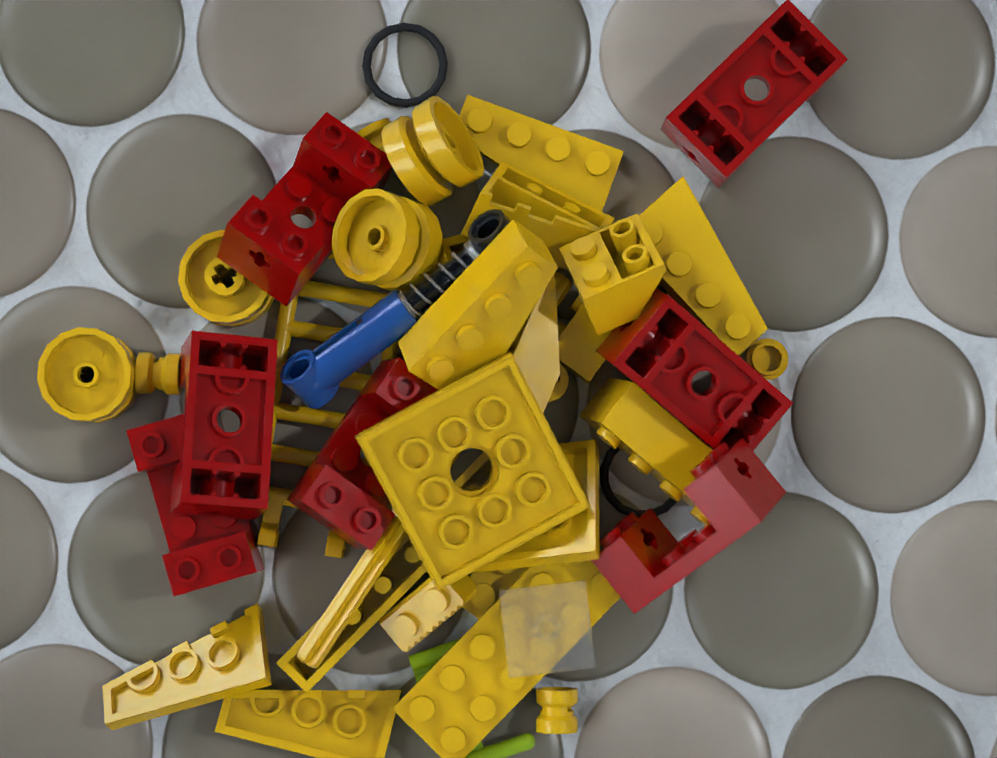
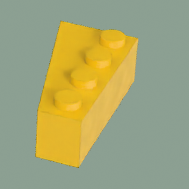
(480, 309)
(648, 435)

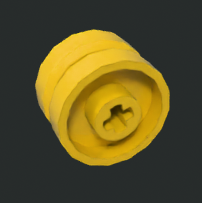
(432, 151)
(386, 240)
(203, 287)
(66, 365)

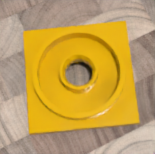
(528, 480)

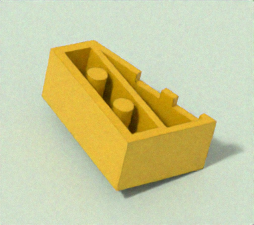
(539, 208)

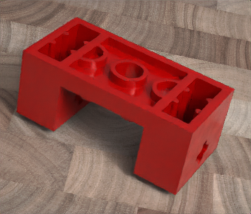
(721, 124)
(326, 173)
(668, 349)
(222, 469)
(338, 485)
(731, 492)
(200, 547)

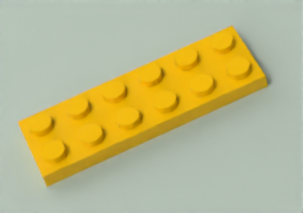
(471, 683)

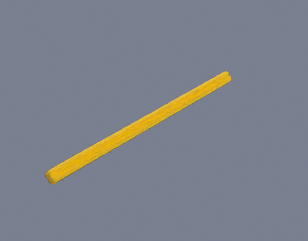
(368, 570)

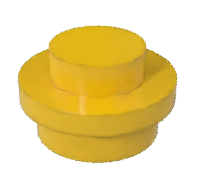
(768, 358)

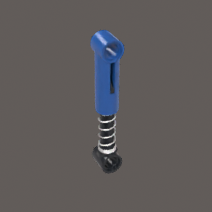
(317, 373)

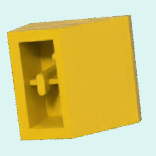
(614, 272)

